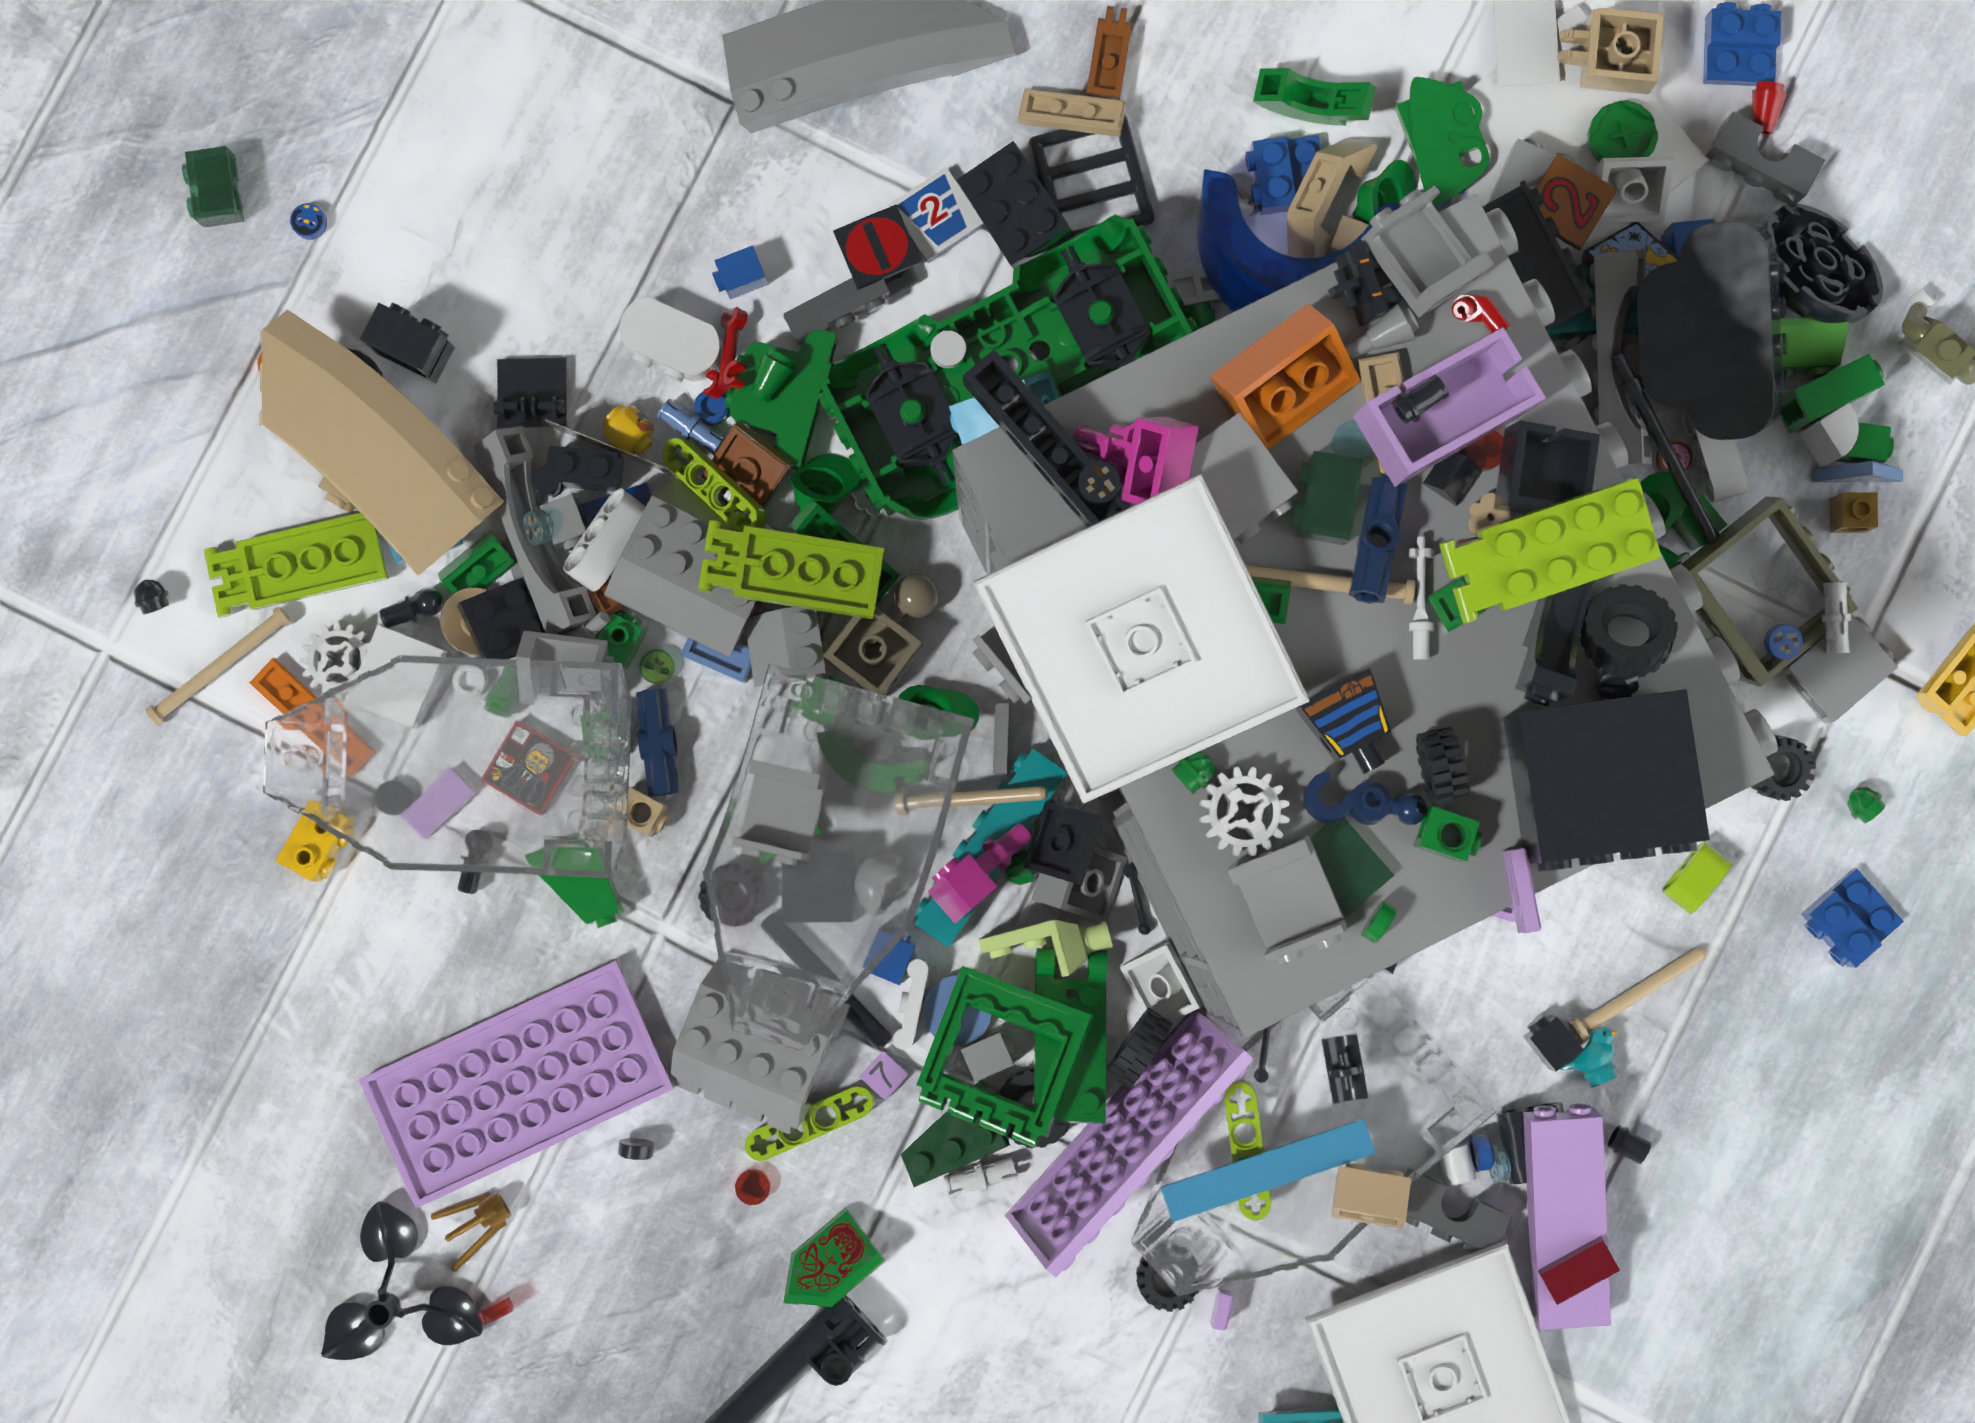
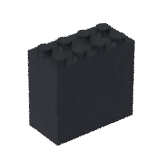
(1606, 780)

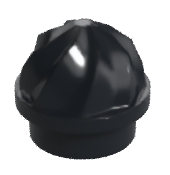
(150, 596)
(1615, 686)

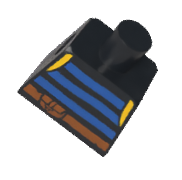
(1349, 720)

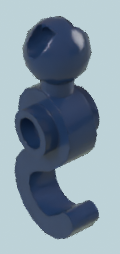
(1366, 803)

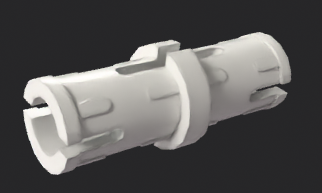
(1836, 617)
(980, 1177)

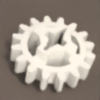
(328, 669)
(1255, 828)

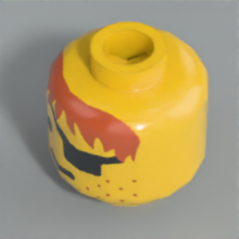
(628, 429)

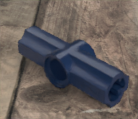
(1373, 561)
(657, 742)

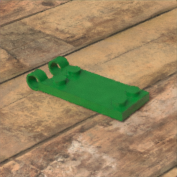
(1086, 1090)

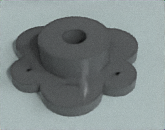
(862, 499)

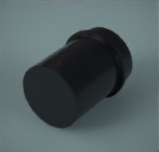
(1629, 1144)

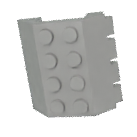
(663, 568)
(746, 1069)

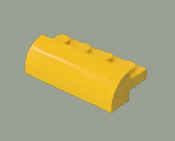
(1952, 687)

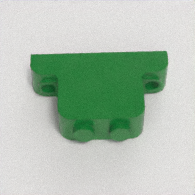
(795, 404)

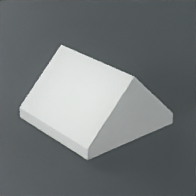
(1641, 187)
(1161, 983)

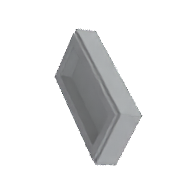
(1000, 739)

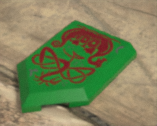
(831, 1263)

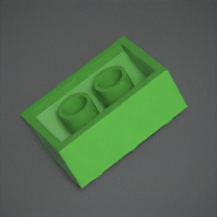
(1813, 346)

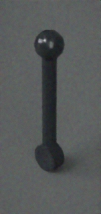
(1130, 872)
(1261, 1074)

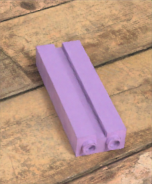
(1565, 1207)

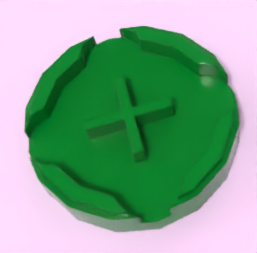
(1622, 131)

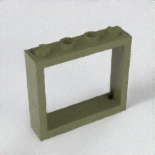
(1815, 563)

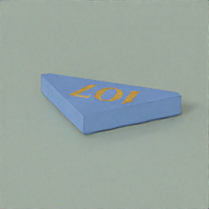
(1858, 472)

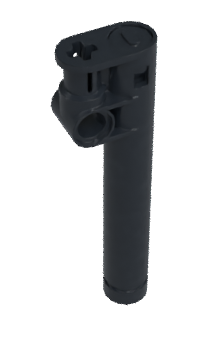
(825, 1336)

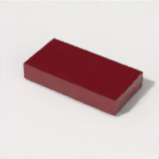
(1578, 1270)

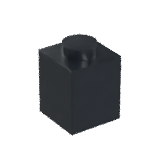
(1552, 1041)

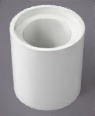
(1458, 1165)

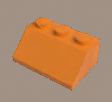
(1287, 376)

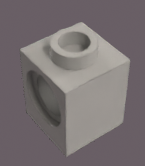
(567, 521)
(989, 1055)

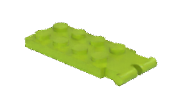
(1552, 549)
(296, 564)
(793, 569)

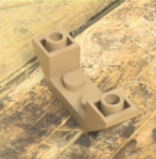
(1317, 192)

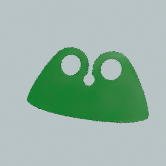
(1431, 122)

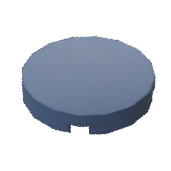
(935, 1003)

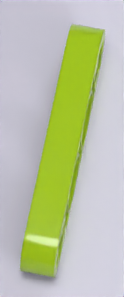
(715, 482)
(811, 1127)
(1246, 1149)

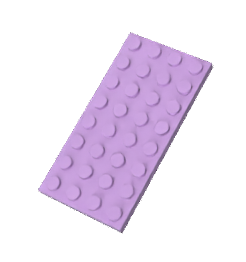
(516, 1084)
(1140, 1131)

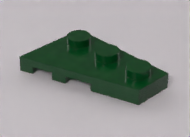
(949, 1146)

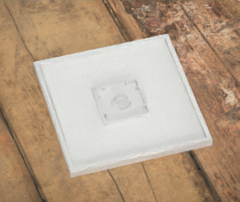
(1559, 120)
(1142, 639)
(1440, 1349)

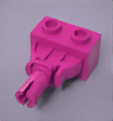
(1146, 454)
(966, 882)

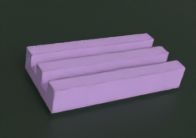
(1522, 890)

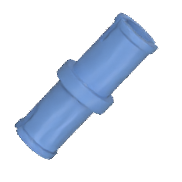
(691, 426)

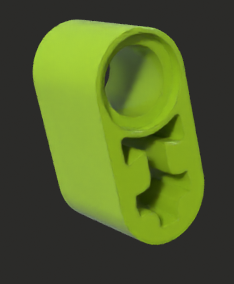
(1697, 877)

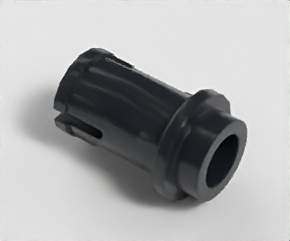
(1420, 399)

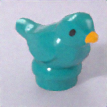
(1596, 1058)

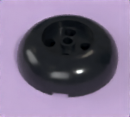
(1823, 268)

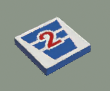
(937, 214)

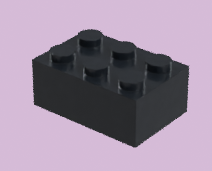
(1015, 206)

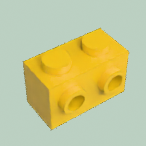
(310, 850)

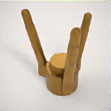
(491, 1212)

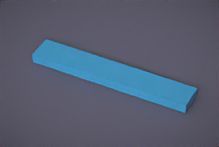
(1267, 1170)

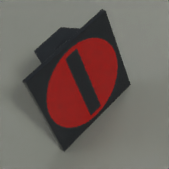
(877, 247)

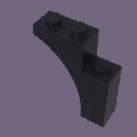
(1552, 646)

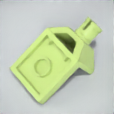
(1069, 941)

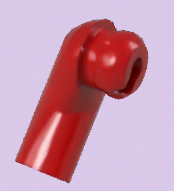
(1479, 309)

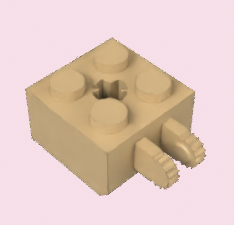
(1600, 61)

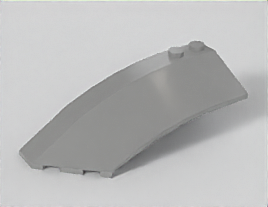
(853, 51)

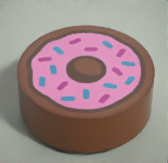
(1684, 453)

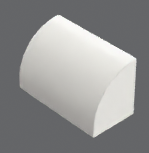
(1832, 435)

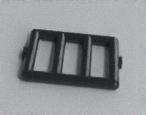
(1126, 153)

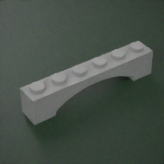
(1616, 285)
(506, 465)

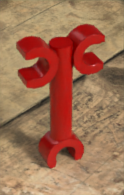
(729, 366)

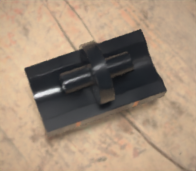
(1360, 286)
(1344, 1068)

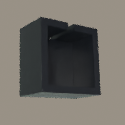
(406, 342)
(1544, 472)

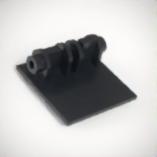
(531, 392)

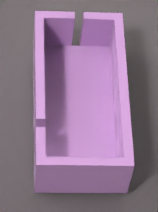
(1476, 407)

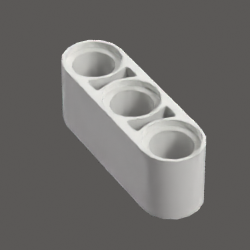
(1717, 464)
(604, 540)

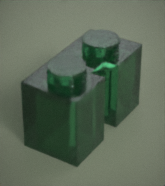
(213, 186)
(1328, 498)

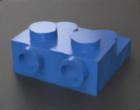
(1741, 44)
(1279, 170)
(1851, 919)

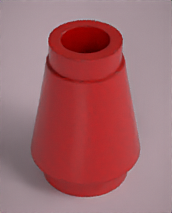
(1767, 104)

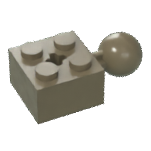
(914, 598)

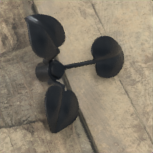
(359, 1330)

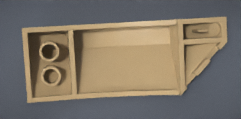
(369, 442)

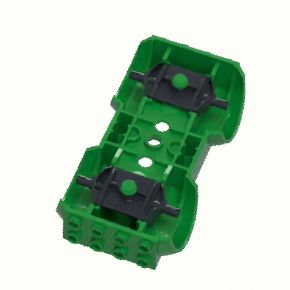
(1089, 299)

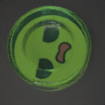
(657, 666)

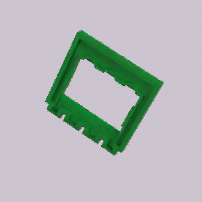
(1020, 1008)

